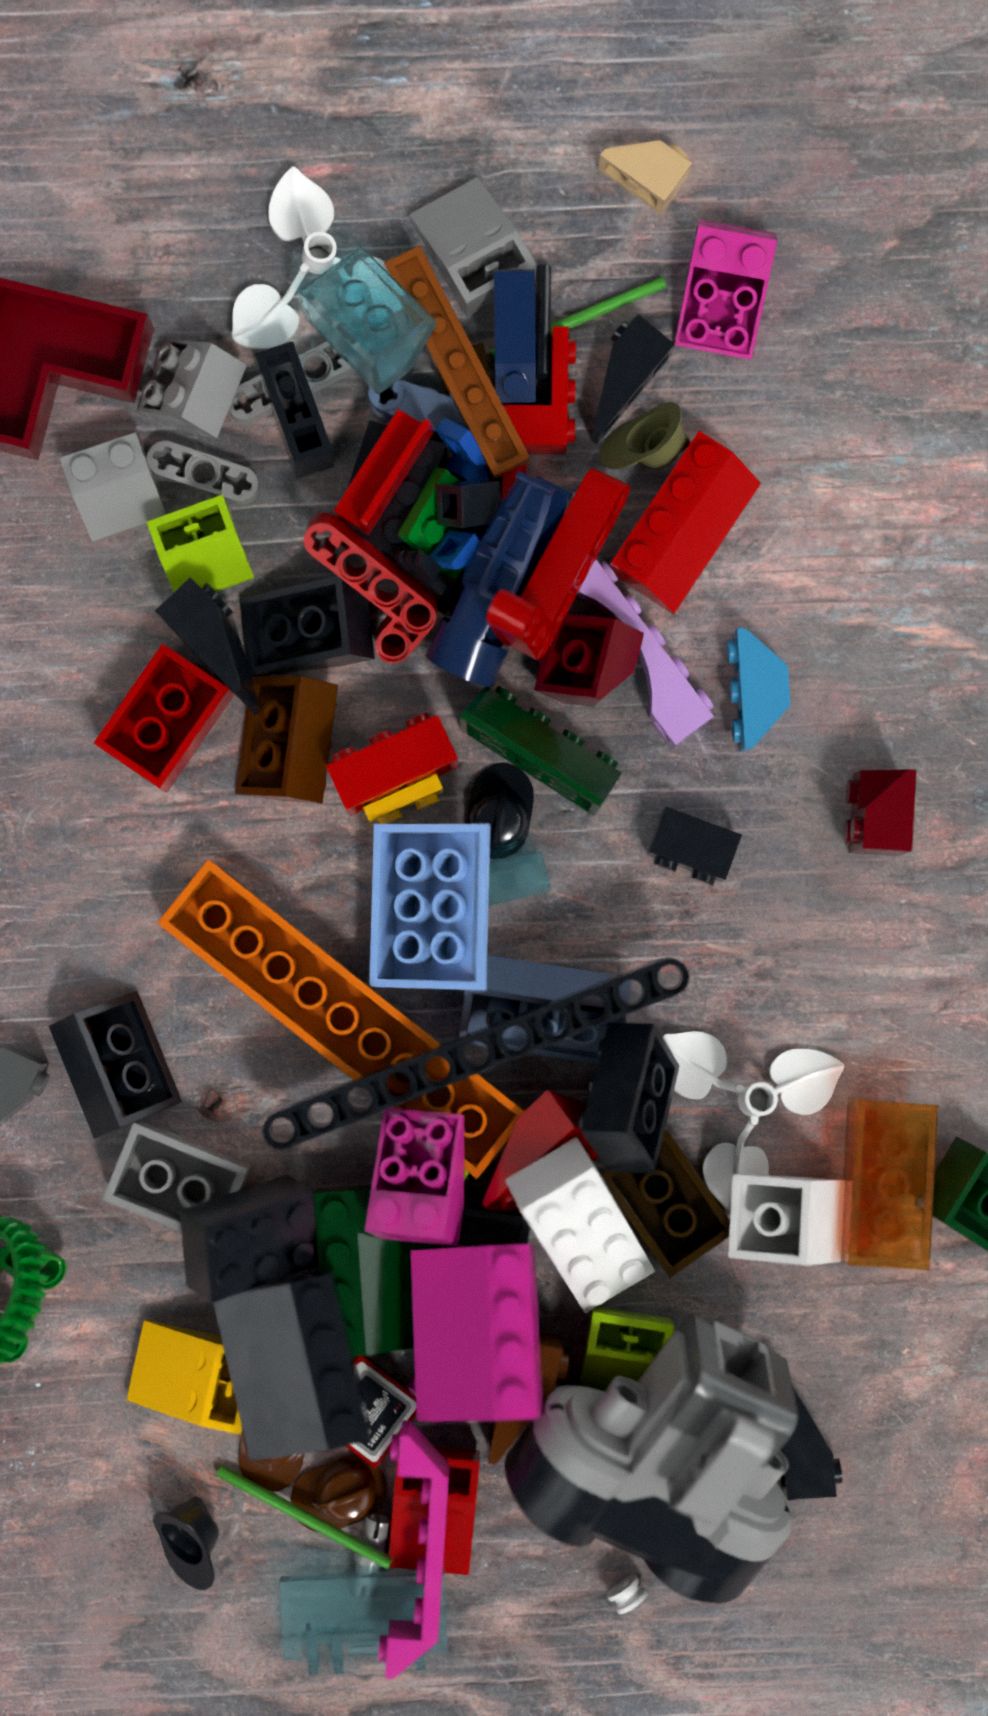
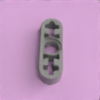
(172, 473)

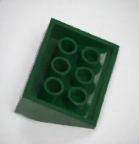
(539, 749)
(369, 1271)

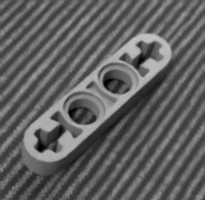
(260, 411)

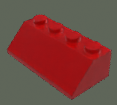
(685, 523)

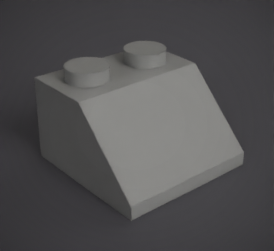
(113, 487)

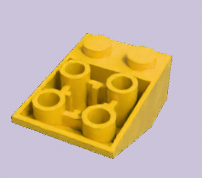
(184, 1377)

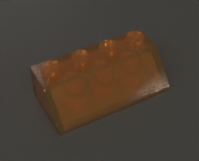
(889, 1183)

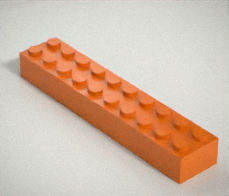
(328, 1003)

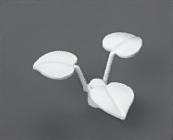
(295, 211)
(802, 1078)

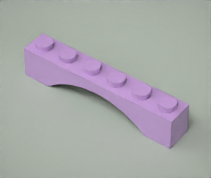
(673, 702)

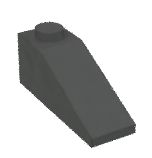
(20, 1080)

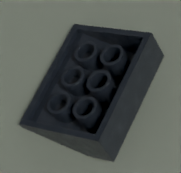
(293, 1367)

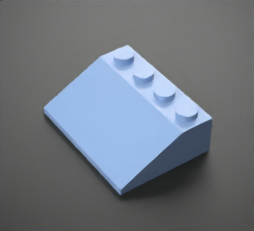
(430, 906)

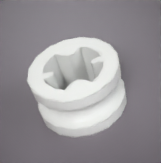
(627, 1594)

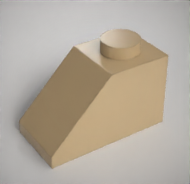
(647, 171)

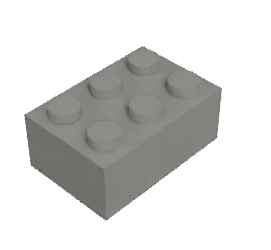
(169, 1173)

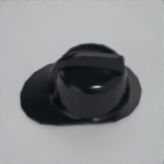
(505, 801)
(188, 1540)

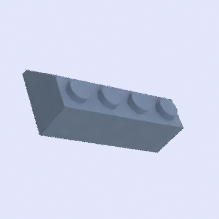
(523, 985)

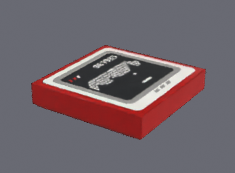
(387, 1405)

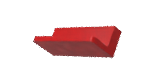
(383, 471)

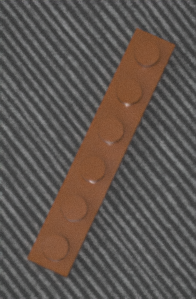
(461, 367)

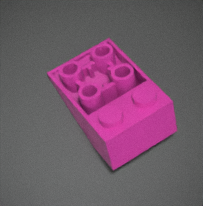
(725, 288)
(418, 1178)

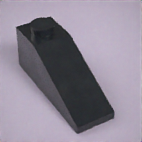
(633, 362)
(295, 410)
(811, 1464)

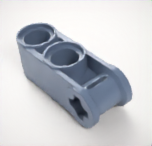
(417, 402)

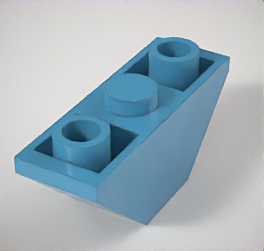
(758, 688)

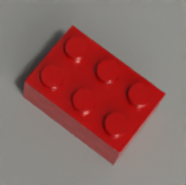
(164, 718)
(392, 762)

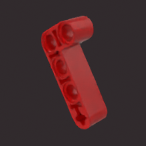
(365, 581)

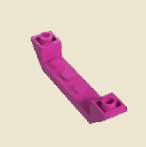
(411, 1639)

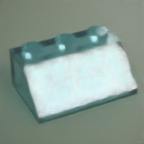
(367, 318)

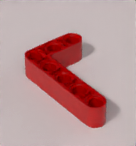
(535, 617)

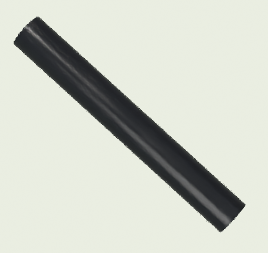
(543, 321)

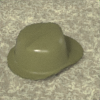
(648, 439)

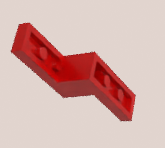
(547, 427)

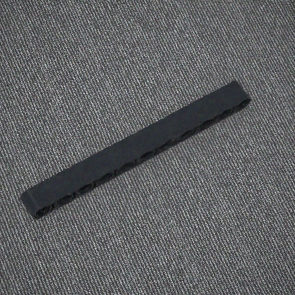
(459, 1067)

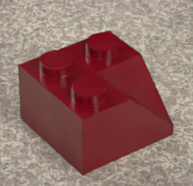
(588, 659)
(881, 812)

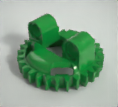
(32, 1268)

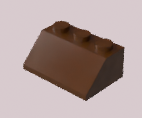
(287, 739)

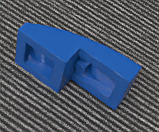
(467, 457)
(458, 547)

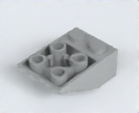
(469, 241)

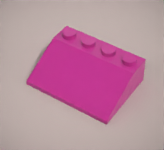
(476, 1333)

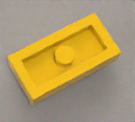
(419, 794)

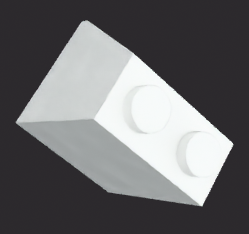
(786, 1219)

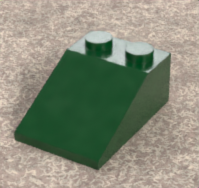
(963, 1191)

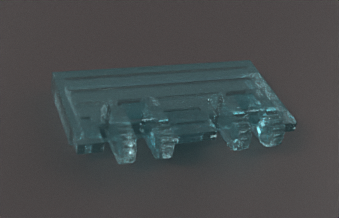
(349, 1610)

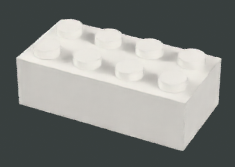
(579, 1225)

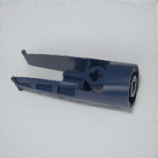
(501, 561)

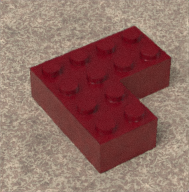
(62, 342)

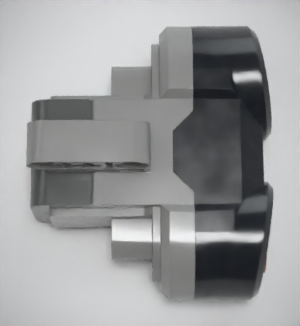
(669, 1462)

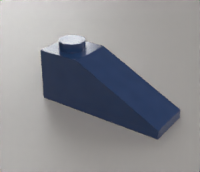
(515, 335)

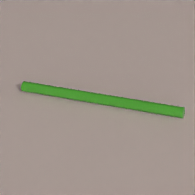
(606, 306)
(305, 1517)

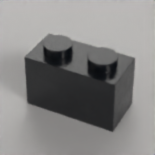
(693, 846)

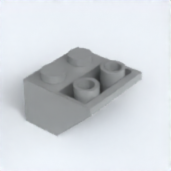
(192, 386)

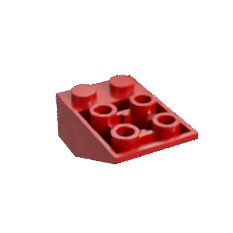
(537, 1132)
(460, 1514)

